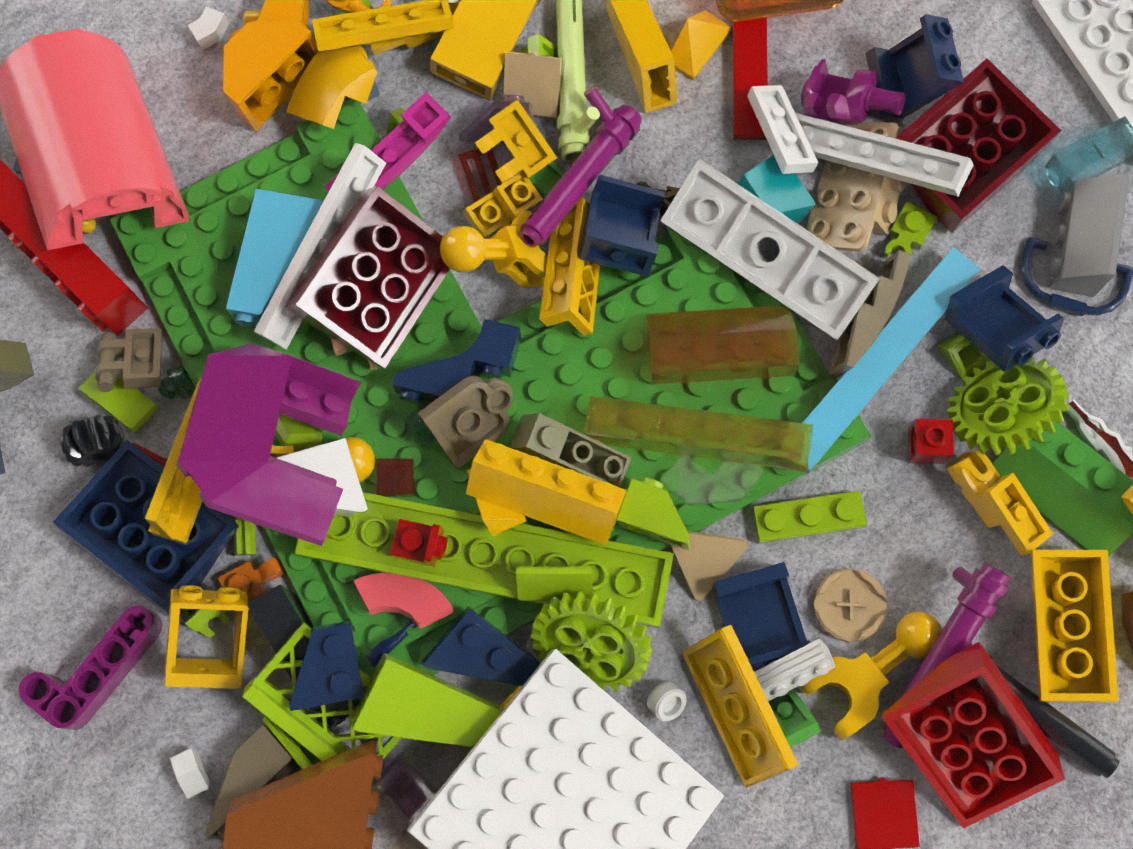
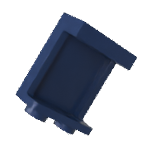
(919, 65)
(622, 225)
(1001, 321)
(761, 613)

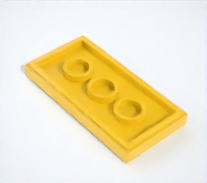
(739, 707)

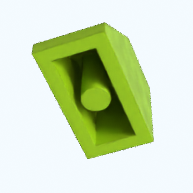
(652, 513)

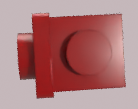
(419, 542)

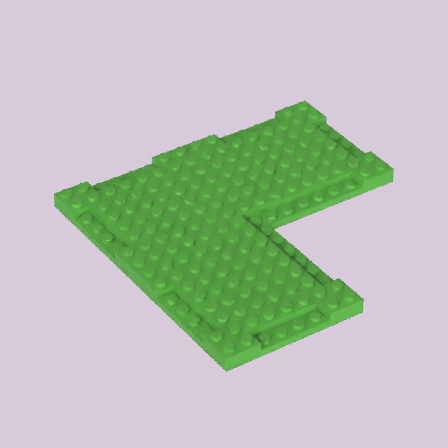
(554, 373)

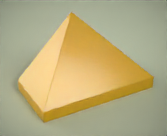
(698, 42)

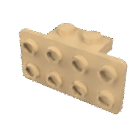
(855, 201)

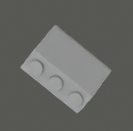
(1089, 234)

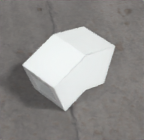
(209, 27)
(190, 773)

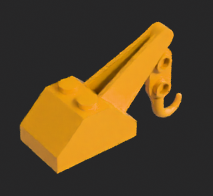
(271, 55)

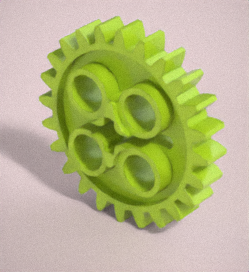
(1008, 406)
(594, 639)

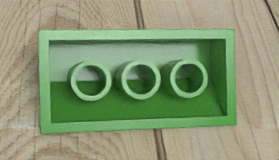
(1073, 488)

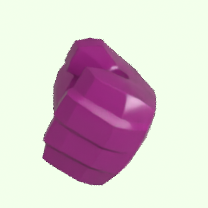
(846, 99)

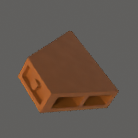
(310, 808)

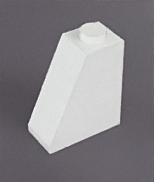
(335, 462)

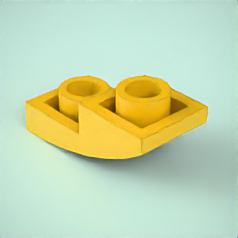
(502, 205)

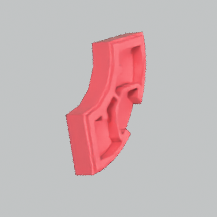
(403, 595)

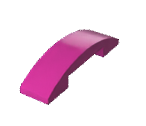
(409, 139)

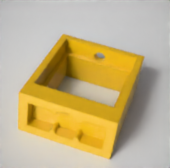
(206, 672)

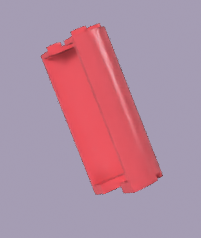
(84, 135)

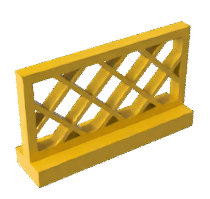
(176, 496)

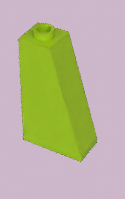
(421, 707)

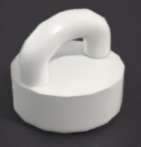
(666, 701)

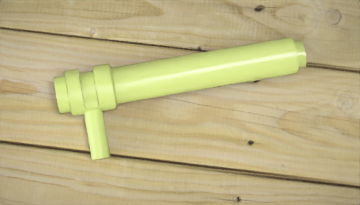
(574, 117)

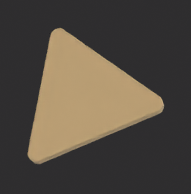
(708, 560)

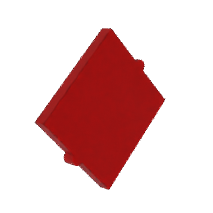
(885, 814)

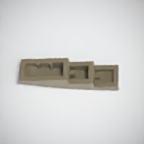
(872, 314)

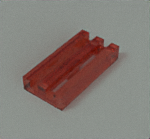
(475, 154)

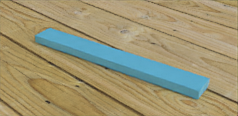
(887, 352)

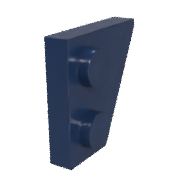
(328, 668)

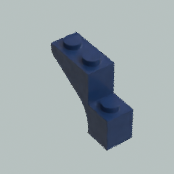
(491, 353)

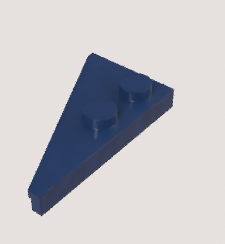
(480, 651)

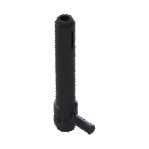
(1065, 733)

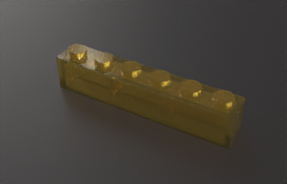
(700, 433)

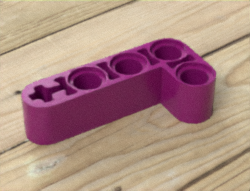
(97, 662)

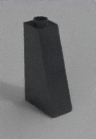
(279, 617)

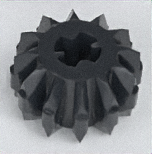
(91, 440)

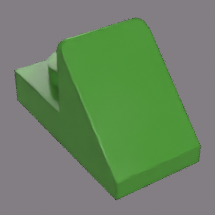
(794, 718)

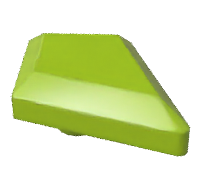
(297, 433)

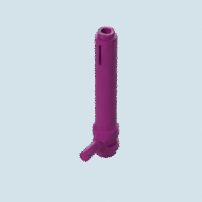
(609, 140)
(974, 606)

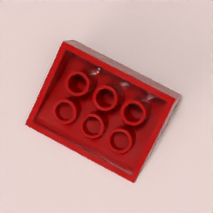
(973, 737)

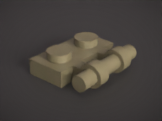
(141, 362)

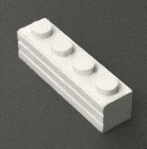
(795, 669)

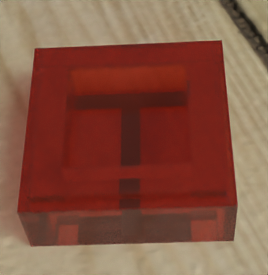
(395, 477)

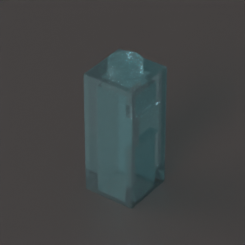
(1091, 155)

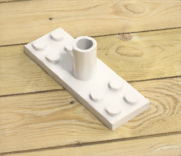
(737, 231)

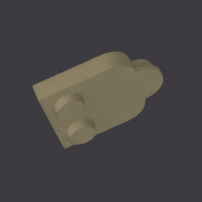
(468, 416)

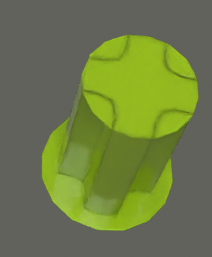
(244, 538)

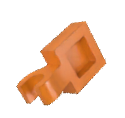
(252, 580)

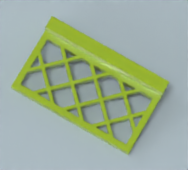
(299, 723)

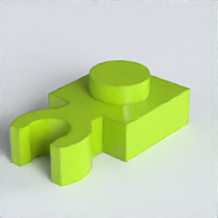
(910, 229)

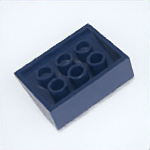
(112, 528)

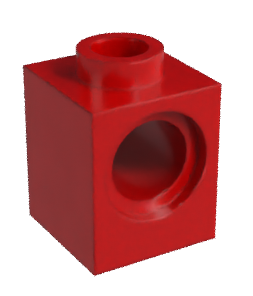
(930, 441)

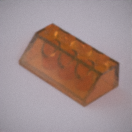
(722, 344)

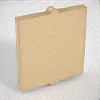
(535, 79)

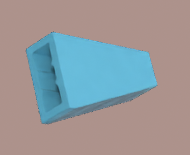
(269, 244)

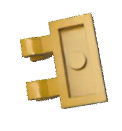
(521, 138)

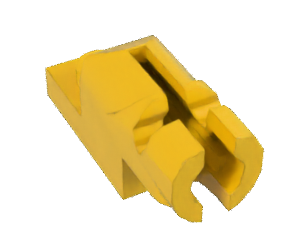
(999, 500)

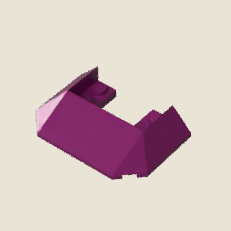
(235, 430)

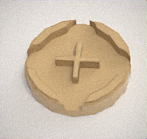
(850, 605)

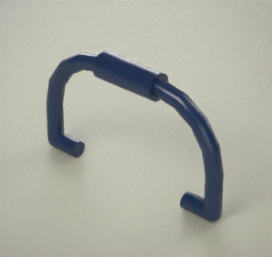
(1064, 303)

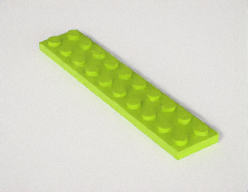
(489, 563)

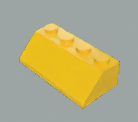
(545, 491)
(1074, 626)

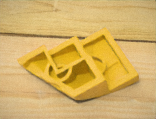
(330, 79)

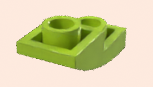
(126, 406)

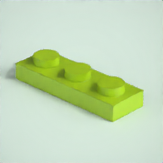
(809, 517)

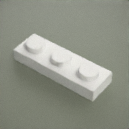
(782, 129)

